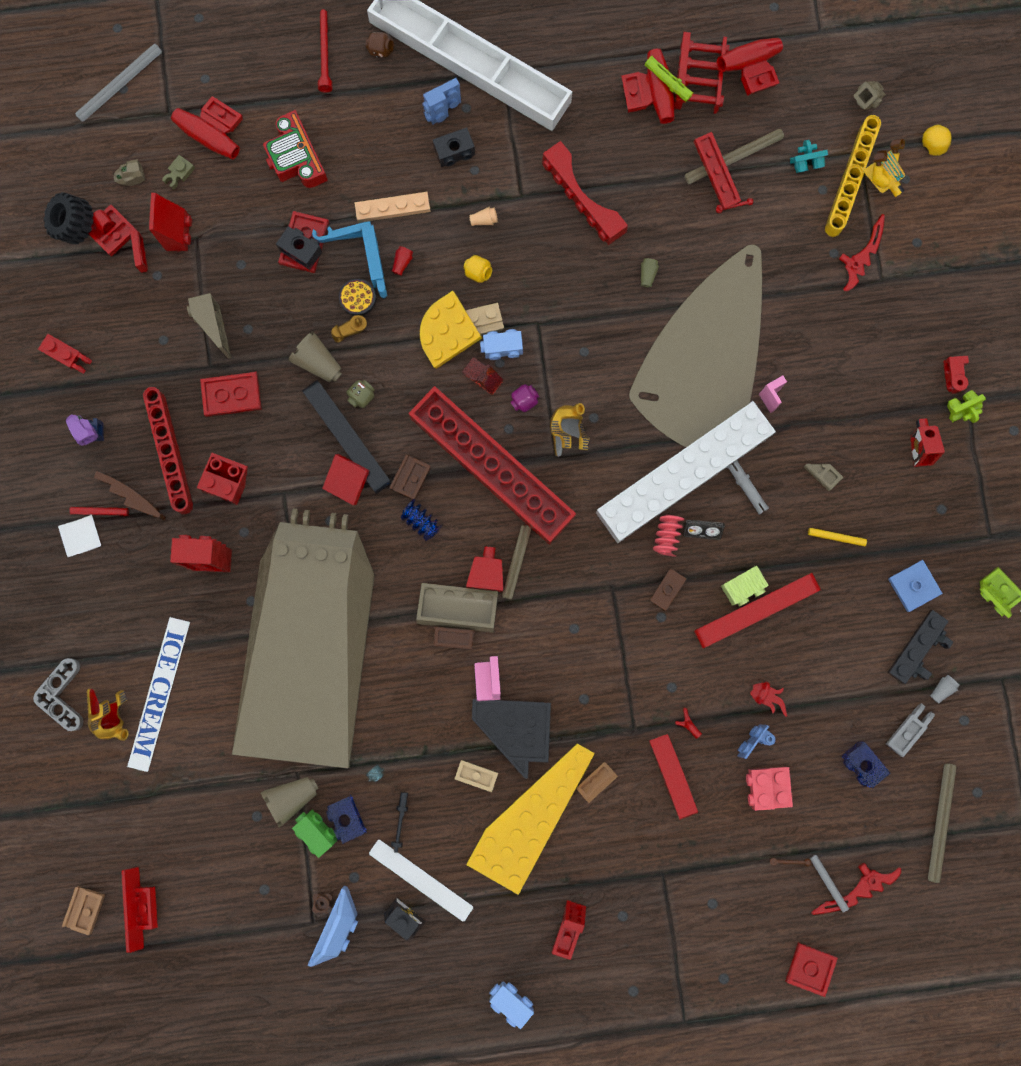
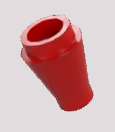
(402, 259)

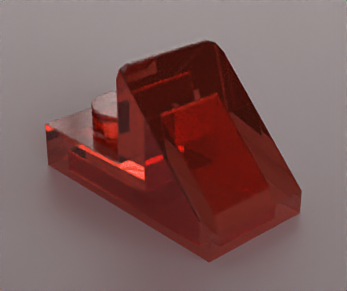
(483, 375)

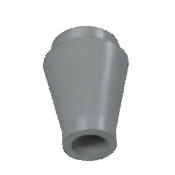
(944, 689)

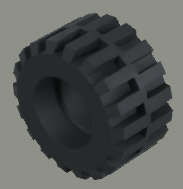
(68, 218)

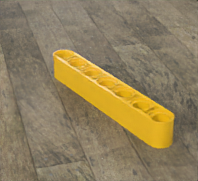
(856, 168)

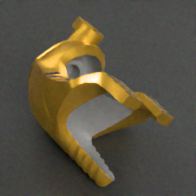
(567, 423)

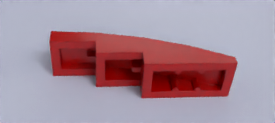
(673, 776)

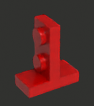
(570, 929)

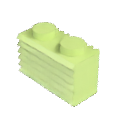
(744, 586)

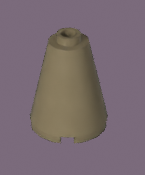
(316, 358)
(289, 798)

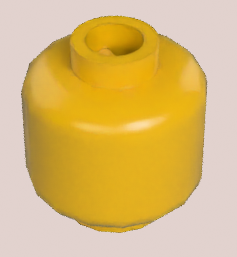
(477, 269)

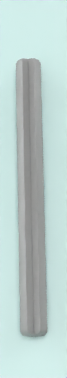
(118, 82)

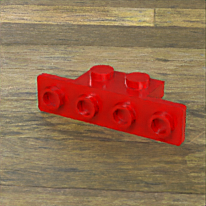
(139, 909)

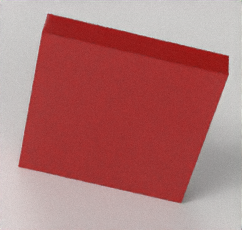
(345, 479)
(811, 969)

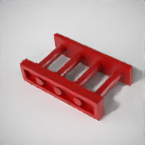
(686, 62)

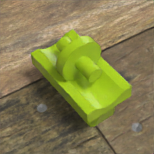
(969, 410)

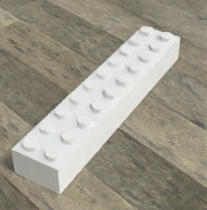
(685, 472)

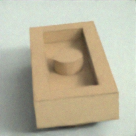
(476, 775)

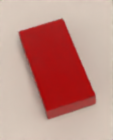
(139, 251)

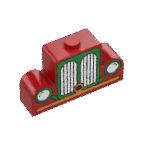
(293, 153)

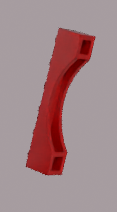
(606, 221)

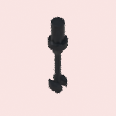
(401, 808)

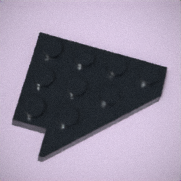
(516, 729)

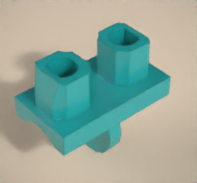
(800, 161)

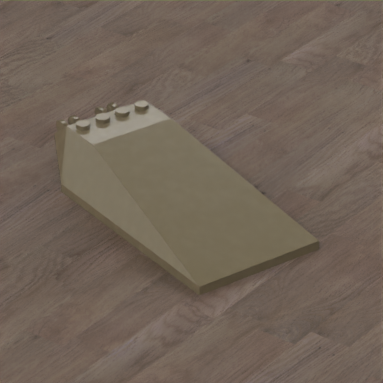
(306, 646)

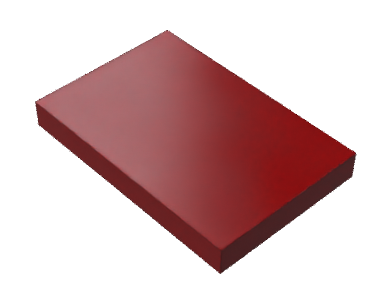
(306, 224)
(230, 394)

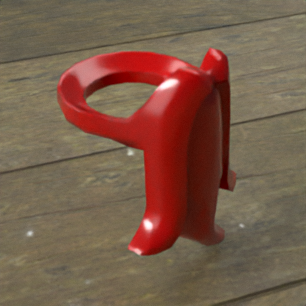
(764, 694)

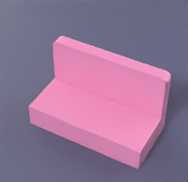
(769, 393)
(487, 680)

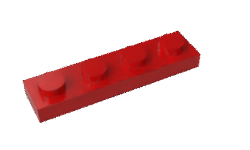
(717, 170)

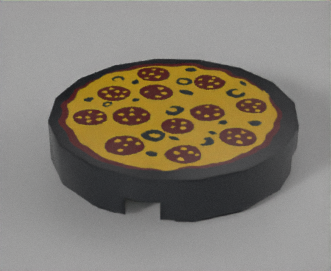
(357, 297)

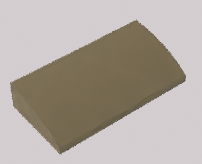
(457, 607)

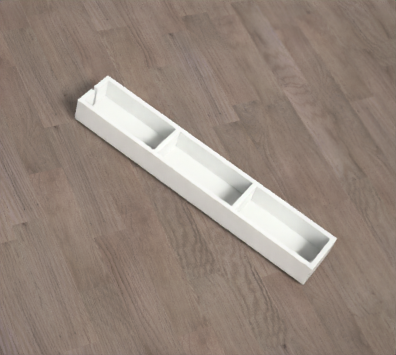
(473, 59)

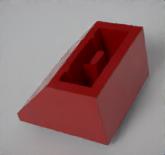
(223, 478)

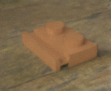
(83, 910)

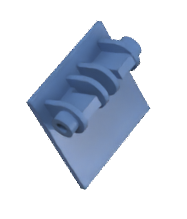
(758, 734)

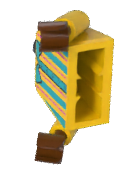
(886, 171)

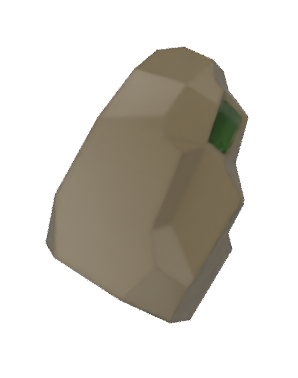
(130, 173)

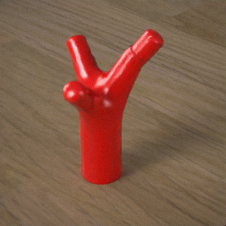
(688, 724)

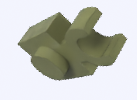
(180, 170)

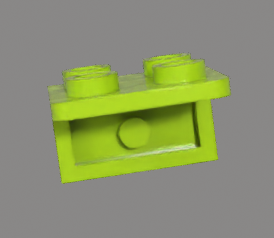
(1000, 591)

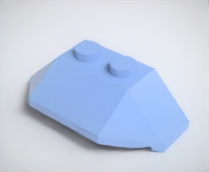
(336, 930)

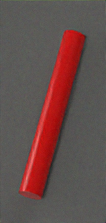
(99, 511)

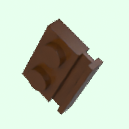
(410, 477)

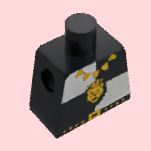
(403, 919)

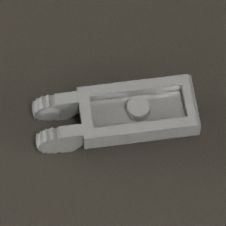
(909, 731)

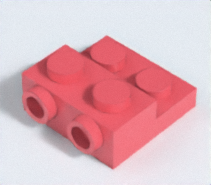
(769, 788)

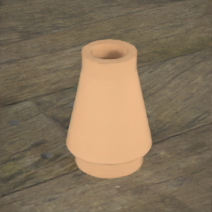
(484, 217)

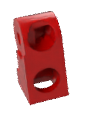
(955, 373)

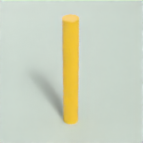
(837, 537)

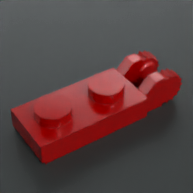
(63, 353)

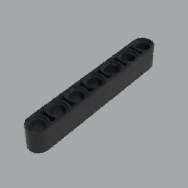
(346, 435)

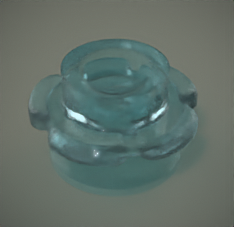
(375, 773)

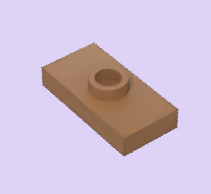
(596, 782)

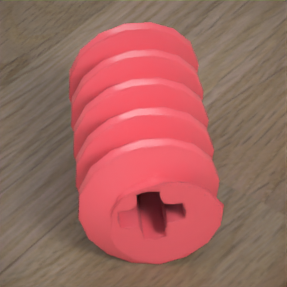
(667, 535)

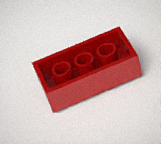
(200, 554)

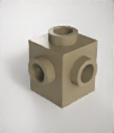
(864, 93)

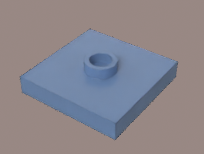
(915, 586)

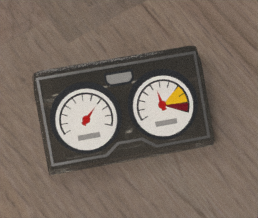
(703, 529)

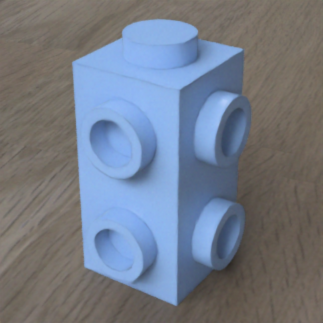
(502, 344)
(512, 1005)

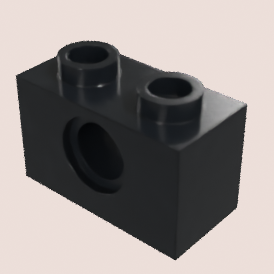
(459, 139)
(307, 255)

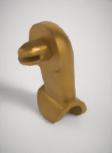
(353, 326)

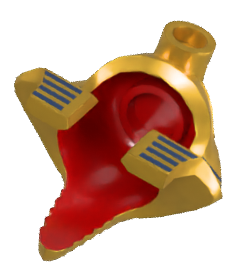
(105, 718)

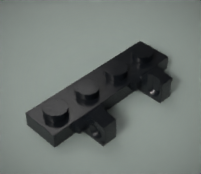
(910, 659)

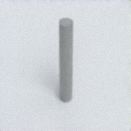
(829, 883)

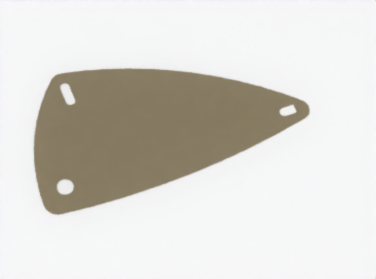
(705, 354)

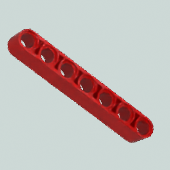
(162, 444)
(757, 610)

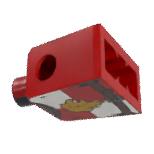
(926, 444)

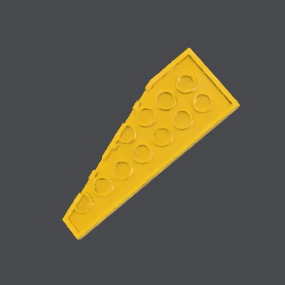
(520, 833)

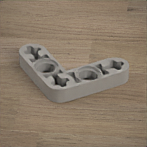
(53, 693)

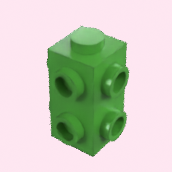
(314, 833)

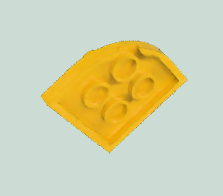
(447, 330)

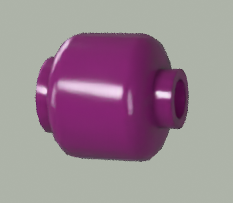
(524, 398)

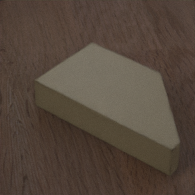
(825, 474)

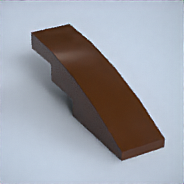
(133, 499)

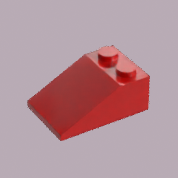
(169, 224)

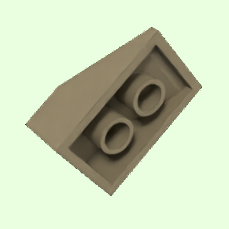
(208, 315)

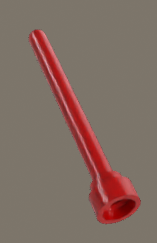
(324, 81)

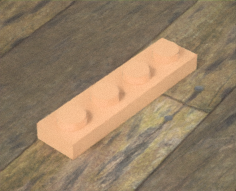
(392, 207)

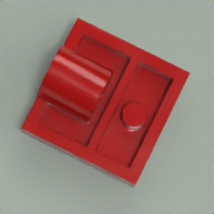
(110, 229)

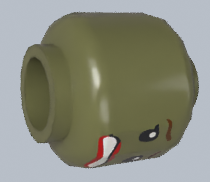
(360, 394)

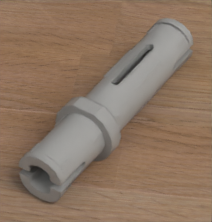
(747, 486)

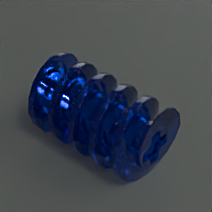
(420, 521)

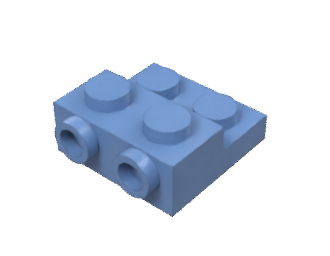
(440, 100)

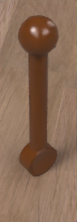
(773, 861)

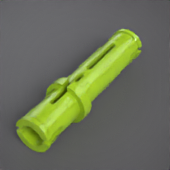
(670, 80)

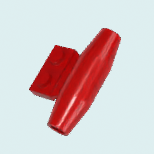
(752, 60)
(647, 88)
(211, 126)

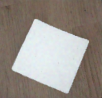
(79, 536)

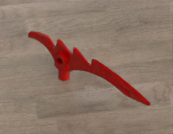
(856, 263)
(869, 881)

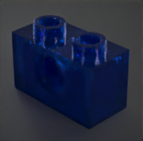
(875, 771)
(346, 807)

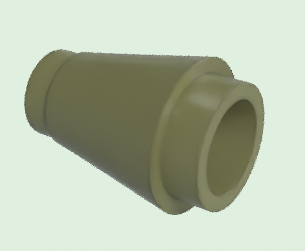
(648, 272)

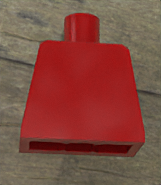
(486, 572)

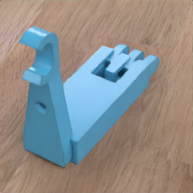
(368, 233)

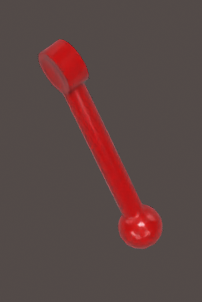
(750, 201)

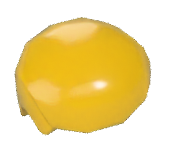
(937, 139)

